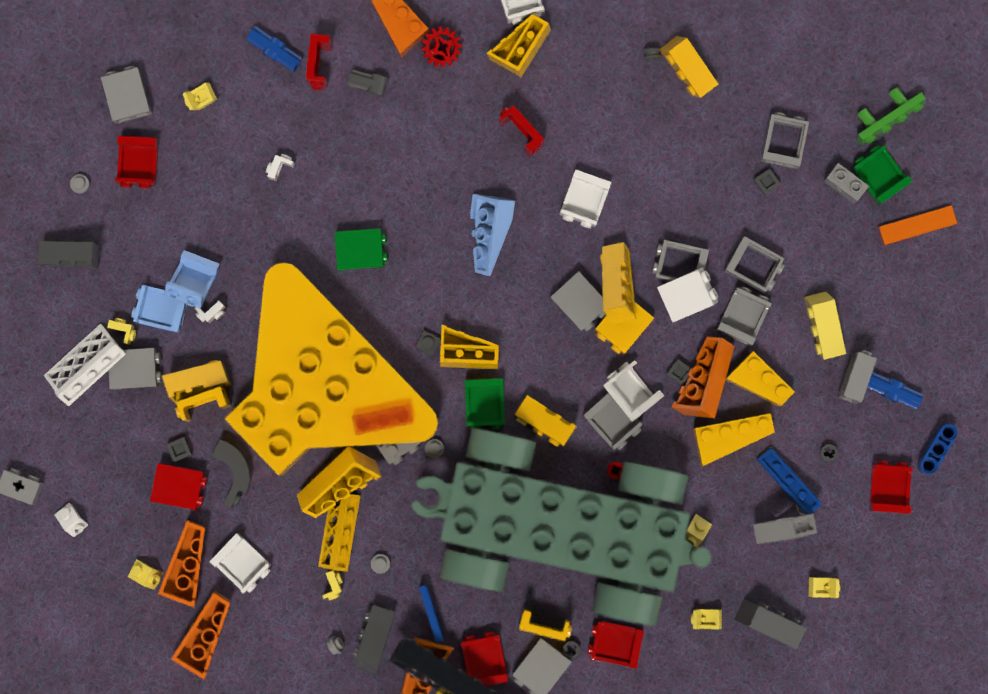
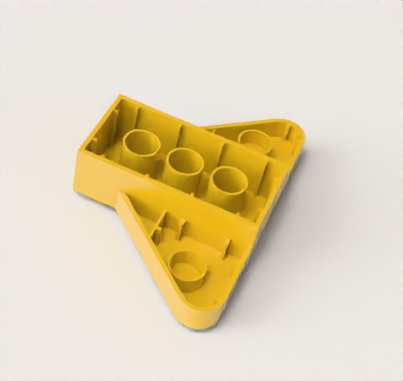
(315, 377)

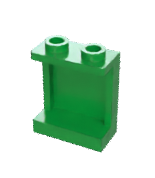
(880, 174)
(360, 249)
(484, 403)

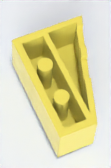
(825, 325)

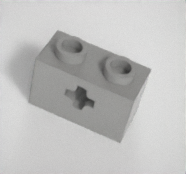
(846, 183)
(31, 484)

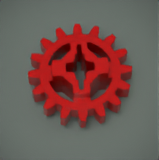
(430, 52)

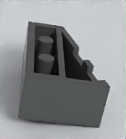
(68, 253)
(771, 624)
(373, 639)

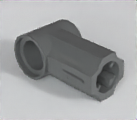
(371, 83)

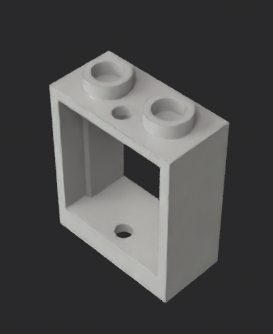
(782, 160)
(661, 251)
(777, 268)
(857, 377)
(785, 528)

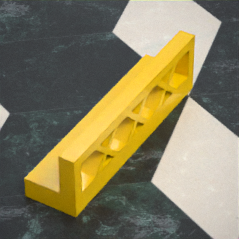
(342, 532)

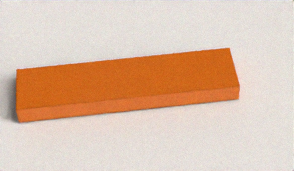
(917, 225)

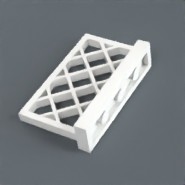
(90, 370)

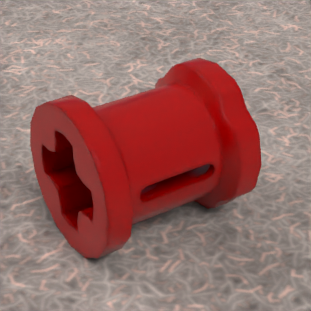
(616, 464)

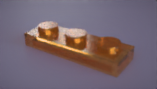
(382, 419)

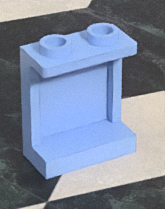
(192, 279)
(158, 310)

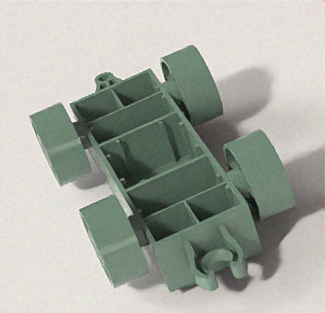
(563, 527)

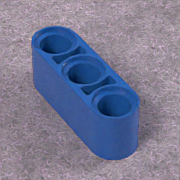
(945, 444)

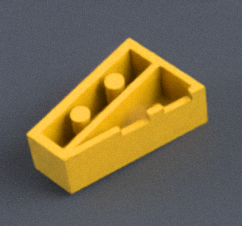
(521, 45)
(689, 66)
(465, 351)
(196, 380)
(760, 380)
(544, 421)

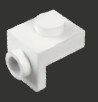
(273, 169)
(214, 312)
(71, 520)

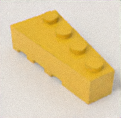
(617, 283)
(726, 437)
(337, 481)

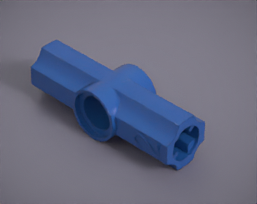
(274, 48)
(895, 391)

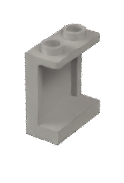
(125, 94)
(579, 302)
(744, 316)
(136, 370)
(612, 422)
(541, 668)

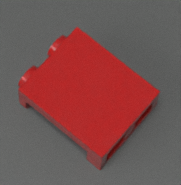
(317, 43)
(525, 127)
(137, 161)
(178, 486)
(890, 488)
(616, 644)
(484, 658)

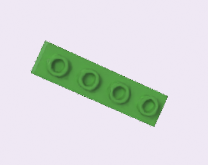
(885, 124)

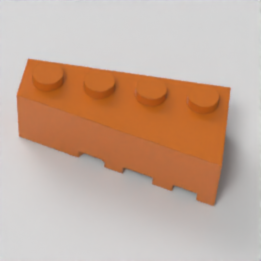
(400, 23)
(183, 571)
(200, 640)

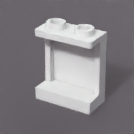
(520, 9)
(585, 199)
(688, 294)
(631, 391)
(241, 563)

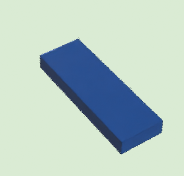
(431, 613)

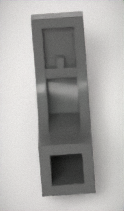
(240, 468)

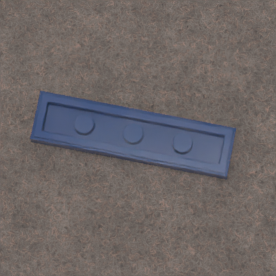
(789, 482)

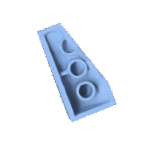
(492, 223)

